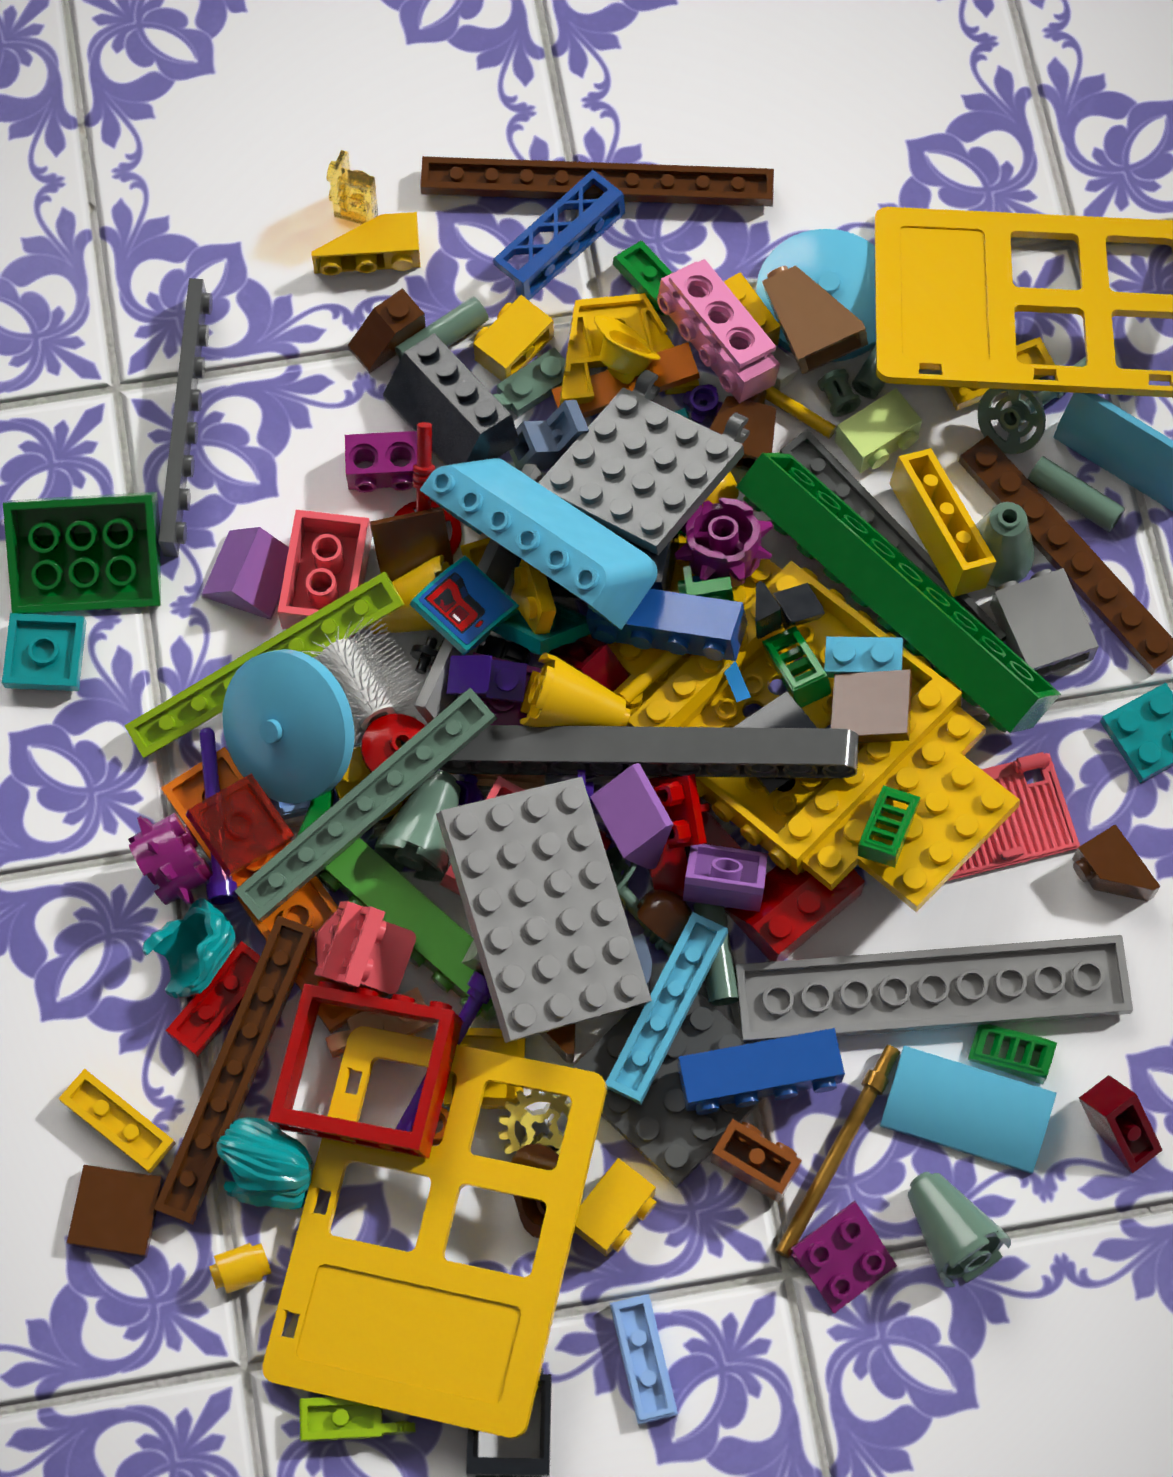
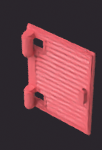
(1035, 828)

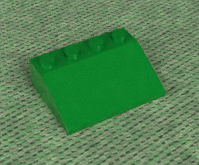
(83, 552)

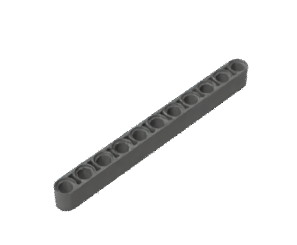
(660, 751)

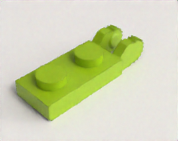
(345, 1420)

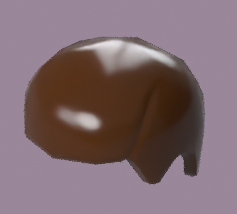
(664, 914)

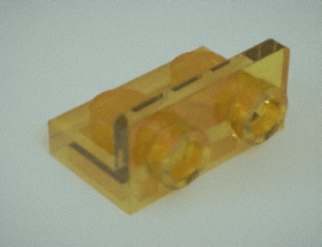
(351, 191)

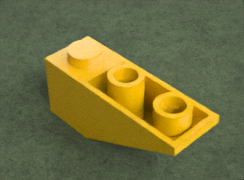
(378, 244)

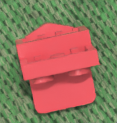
(363, 948)

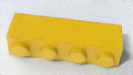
(942, 522)

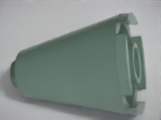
(1010, 542)
(414, 833)
(954, 1229)

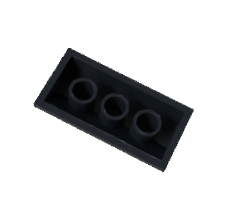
(442, 391)

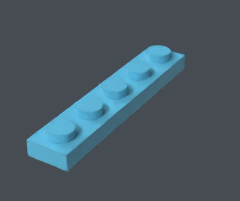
(667, 1010)

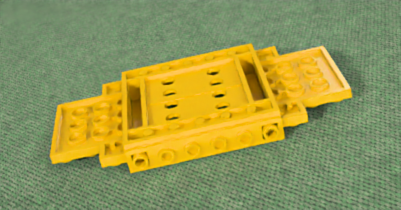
(823, 818)

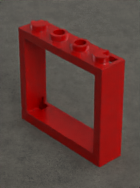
(413, 1143)

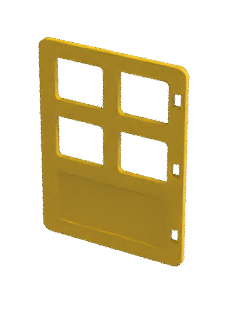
(952, 300)
(411, 1324)

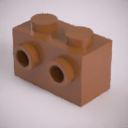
(756, 1160)

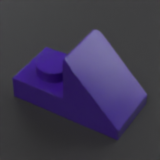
(487, 677)

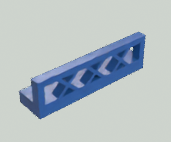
(569, 243)

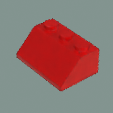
(794, 910)

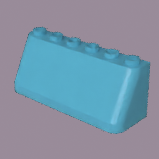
(546, 534)

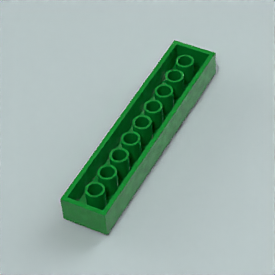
(897, 592)

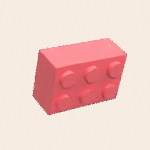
(323, 562)

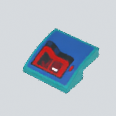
(464, 605)

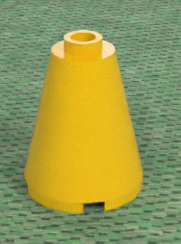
(408, 586)
(569, 698)

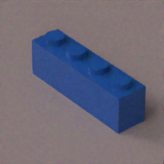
(679, 625)
(761, 1070)

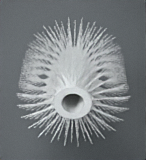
(358, 682)

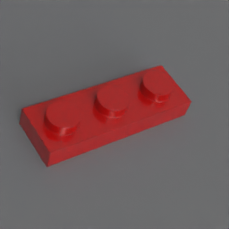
(217, 1003)

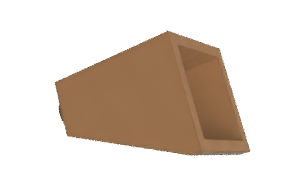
(812, 319)

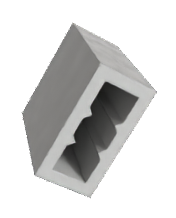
(1044, 622)

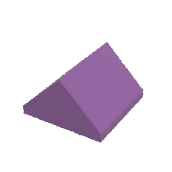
(248, 572)
(634, 816)
(725, 877)

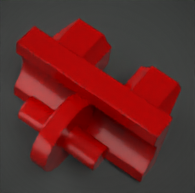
(683, 807)

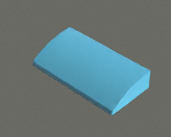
(1119, 445)
(968, 1109)

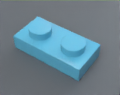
(862, 654)

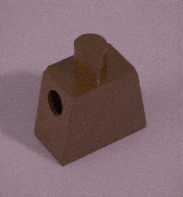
(760, 423)

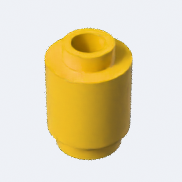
(239, 1267)

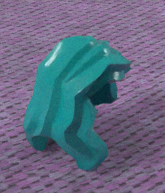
(193, 947)
(265, 1164)

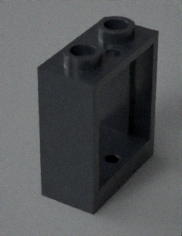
(516, 1467)

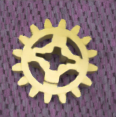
(526, 1117)

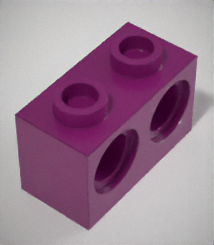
(382, 451)

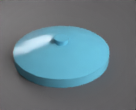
(837, 263)
(288, 725)

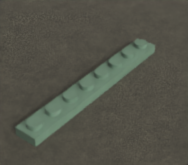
(365, 804)

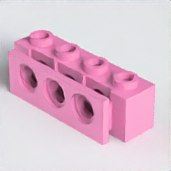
(719, 329)

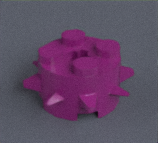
(724, 541)
(169, 858)

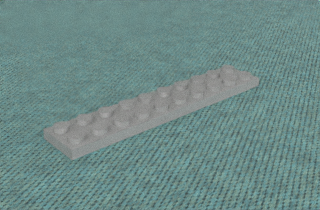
(934, 988)

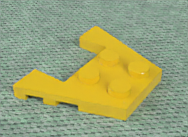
(586, 340)

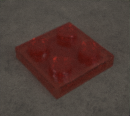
(239, 825)

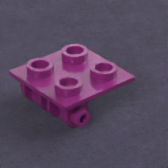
(843, 1257)

